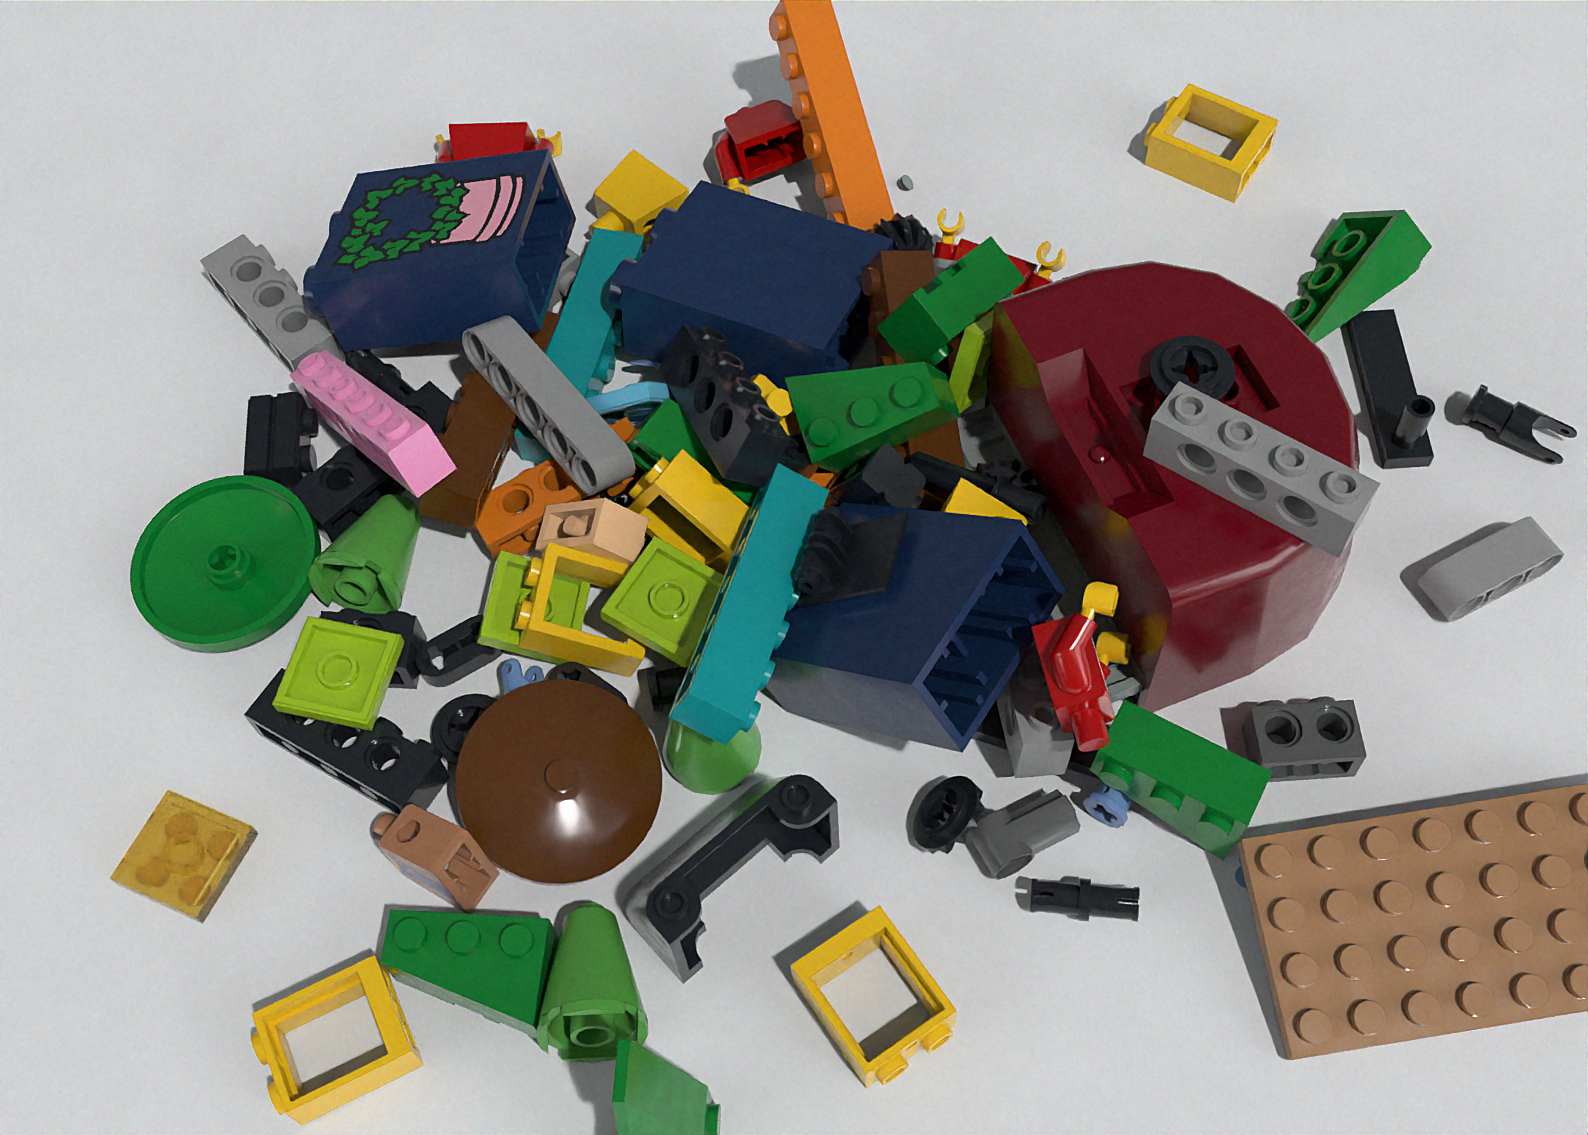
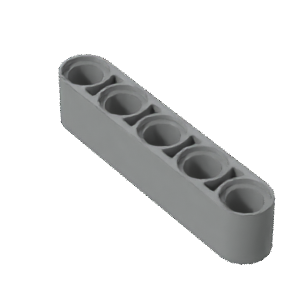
(548, 404)

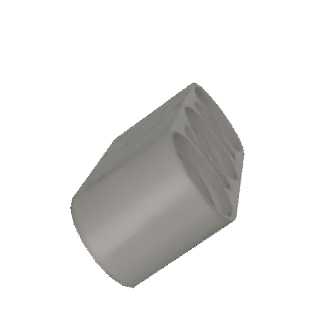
(1490, 568)

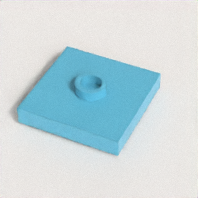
(632, 401)

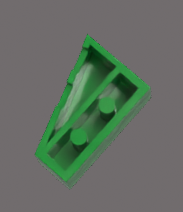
(949, 304)
(863, 408)
(666, 434)
(1181, 777)
(474, 961)

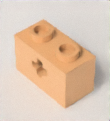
(595, 528)

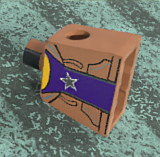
(424, 845)

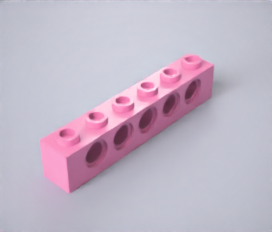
(373, 422)

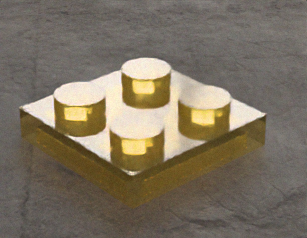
(184, 856)

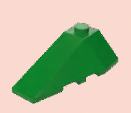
(1356, 266)
(658, 1097)

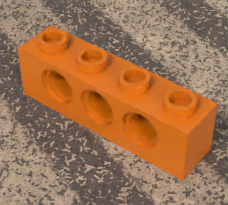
(532, 491)

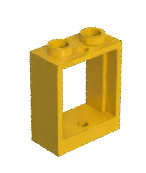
(1202, 167)
(690, 510)
(563, 642)
(844, 951)
(277, 1019)

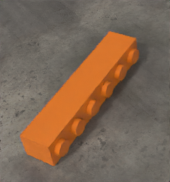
(830, 113)

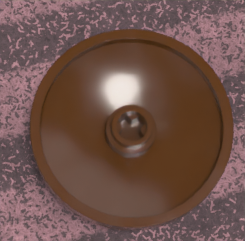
(558, 782)

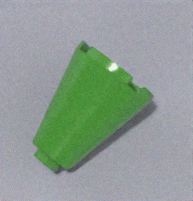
(370, 559)
(706, 764)
(591, 990)

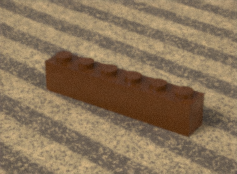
(888, 283)
(478, 443)

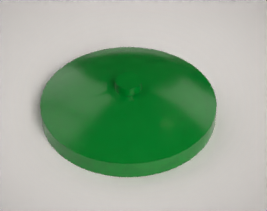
(225, 563)

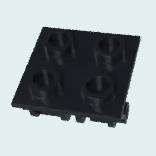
(847, 558)

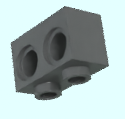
(1306, 751)

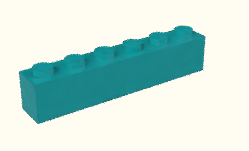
(588, 326)
(750, 610)

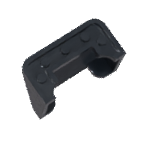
(783, 812)

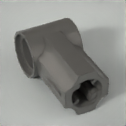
(1012, 839)

